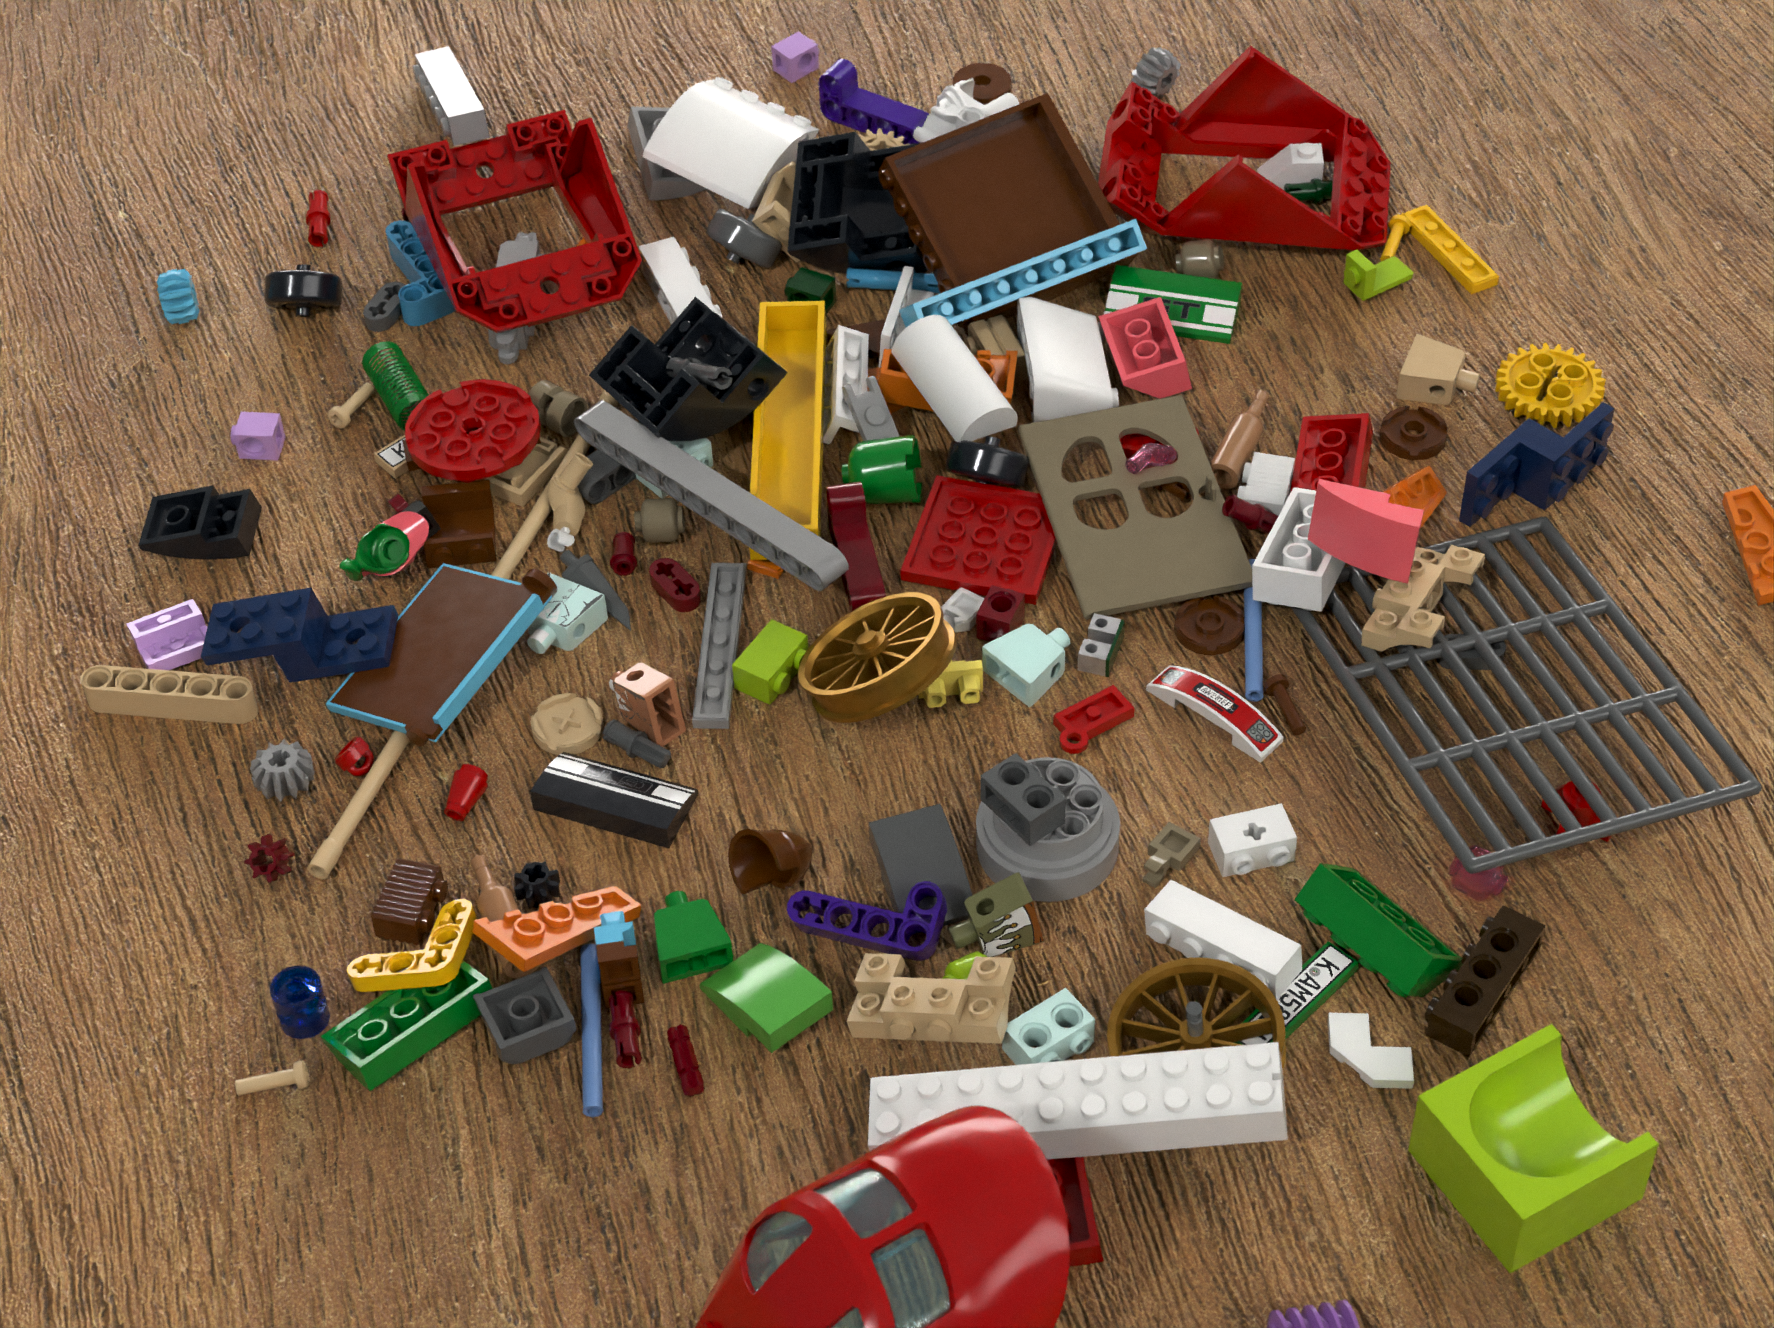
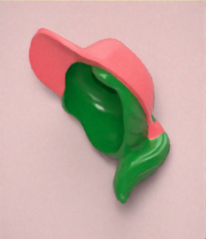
(388, 546)

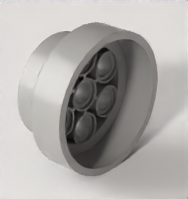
(1070, 857)

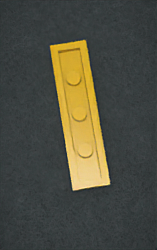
(1450, 250)

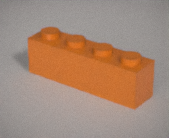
(900, 390)

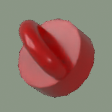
(351, 754)

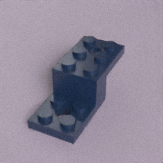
(1536, 464)
(300, 635)

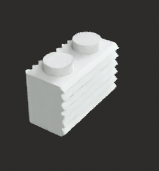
(1267, 481)

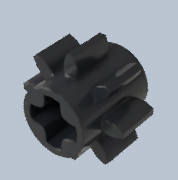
(536, 884)

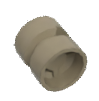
(557, 407)

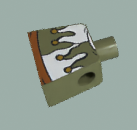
(999, 919)

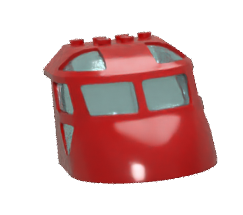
(918, 1233)

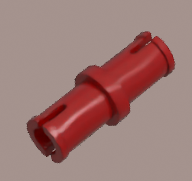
(318, 218)

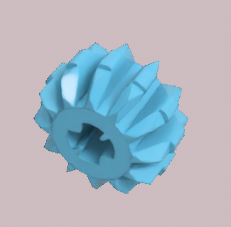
(178, 296)

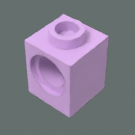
(795, 57)
(258, 435)

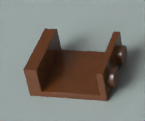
(465, 522)

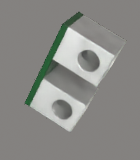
(1102, 646)

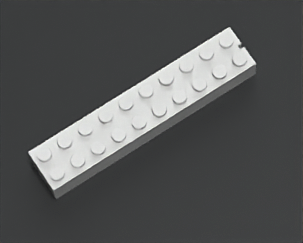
(1105, 1101)

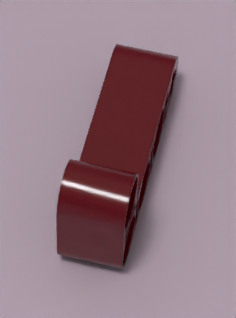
(852, 537)

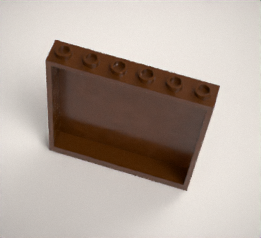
(999, 198)

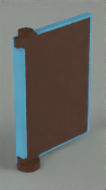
(444, 650)

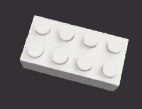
(1289, 565)

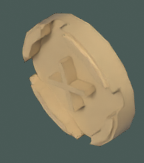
(567, 724)

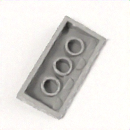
(658, 181)

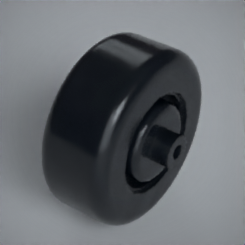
(302, 290)
(987, 463)

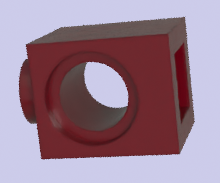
(999, 613)

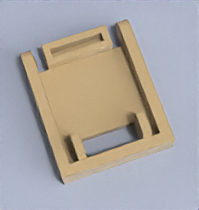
(530, 475)

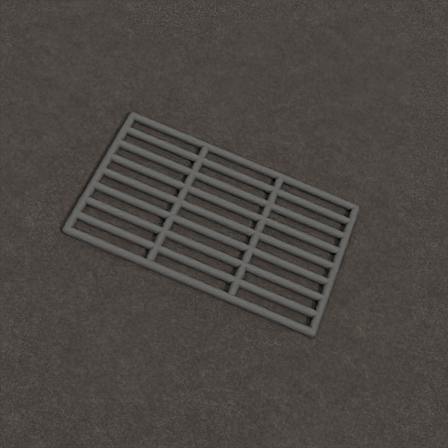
(1539, 728)

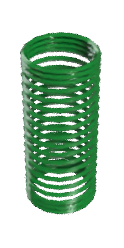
(379, 381)

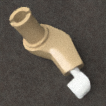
(567, 502)

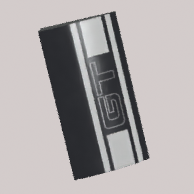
(613, 799)

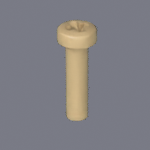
(341, 415)
(297, 1075)

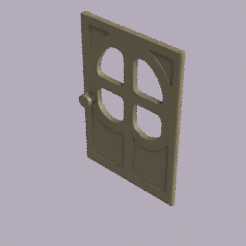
(1148, 556)

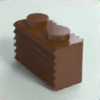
(409, 901)

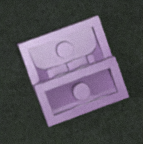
(170, 636)

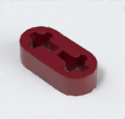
(680, 580)

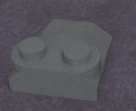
(526, 1017)

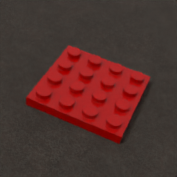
(981, 538)

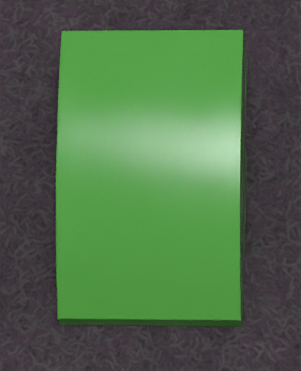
(769, 995)

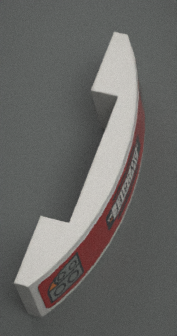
(1220, 705)

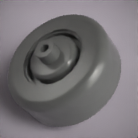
(743, 239)

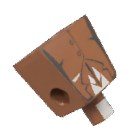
(649, 702)

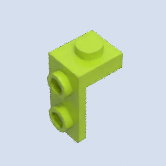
(1369, 279)

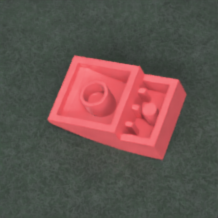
(1365, 529)

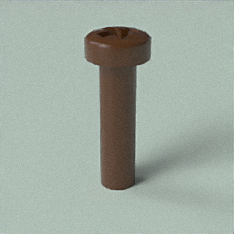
(1277, 687)

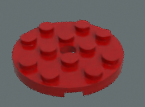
(505, 436)

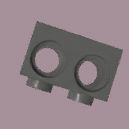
(1023, 798)

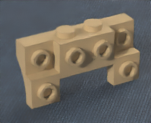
(1405, 609)
(931, 1007)

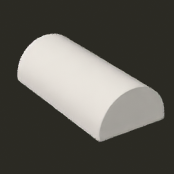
(952, 380)

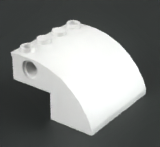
(727, 140)

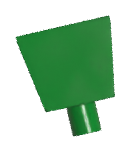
(689, 938)

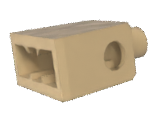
(1434, 373)

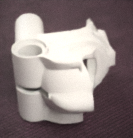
(957, 109)

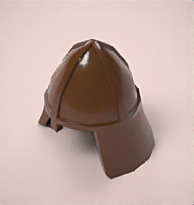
(768, 858)

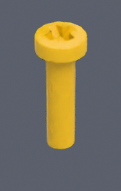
(1399, 226)

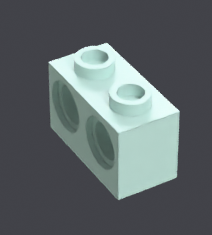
(1045, 1028)

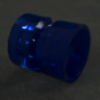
(300, 1002)

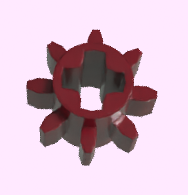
(261, 865)

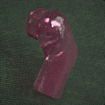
(1151, 455)

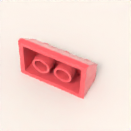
(1146, 349)

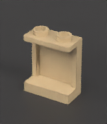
(775, 207)

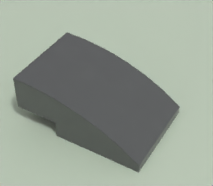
(920, 849)

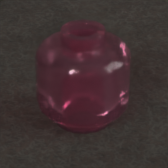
(1480, 884)

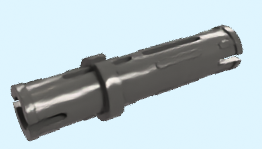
(703, 373)

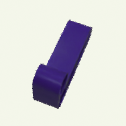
(863, 110)
(867, 917)

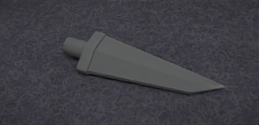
(586, 573)

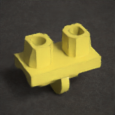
(957, 678)

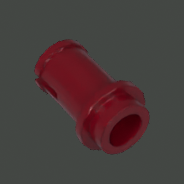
(623, 558)

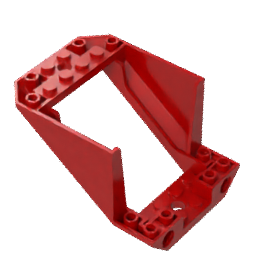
(1247, 114)
(526, 159)

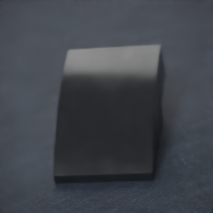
(201, 524)

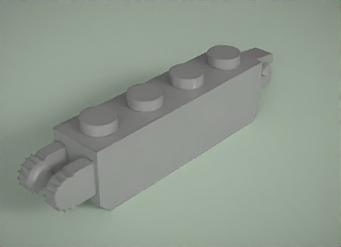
(511, 341)

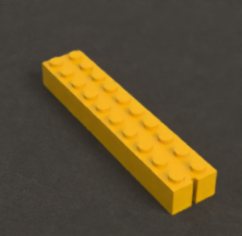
(791, 418)

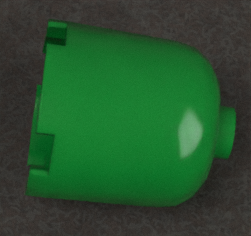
(886, 469)

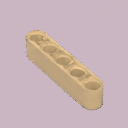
(169, 694)

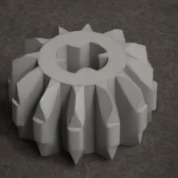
(1157, 71)
(282, 770)

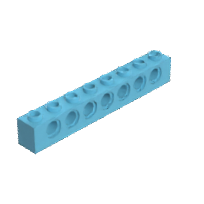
(1030, 275)

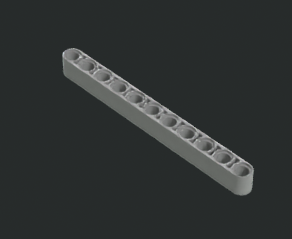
(712, 496)

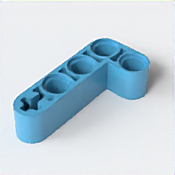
(425, 296)

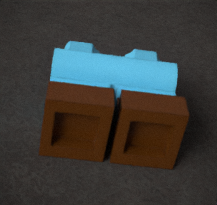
(618, 957)

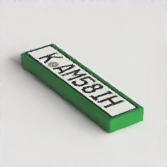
(1309, 990)

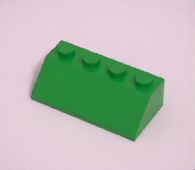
(1377, 930)

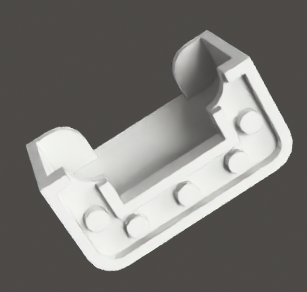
(1063, 360)

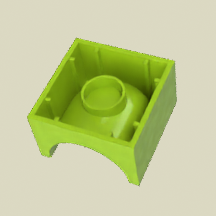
(1525, 1152)

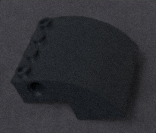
(844, 212)
(681, 406)

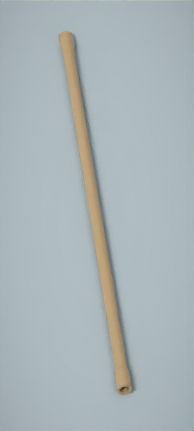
(332, 847)

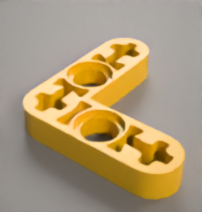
(424, 966)

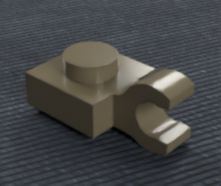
(1170, 848)

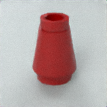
(465, 791)

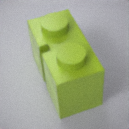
(770, 662)

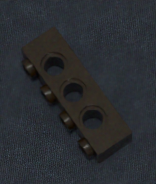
(1484, 980)

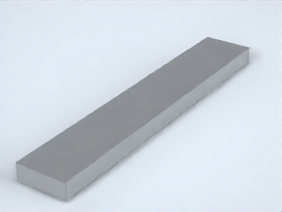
(719, 646)

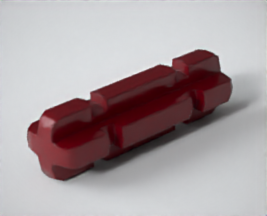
(685, 1060)

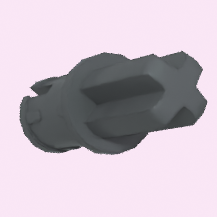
(636, 743)

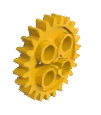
(1531, 373)

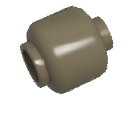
(1200, 259)
(660, 520)

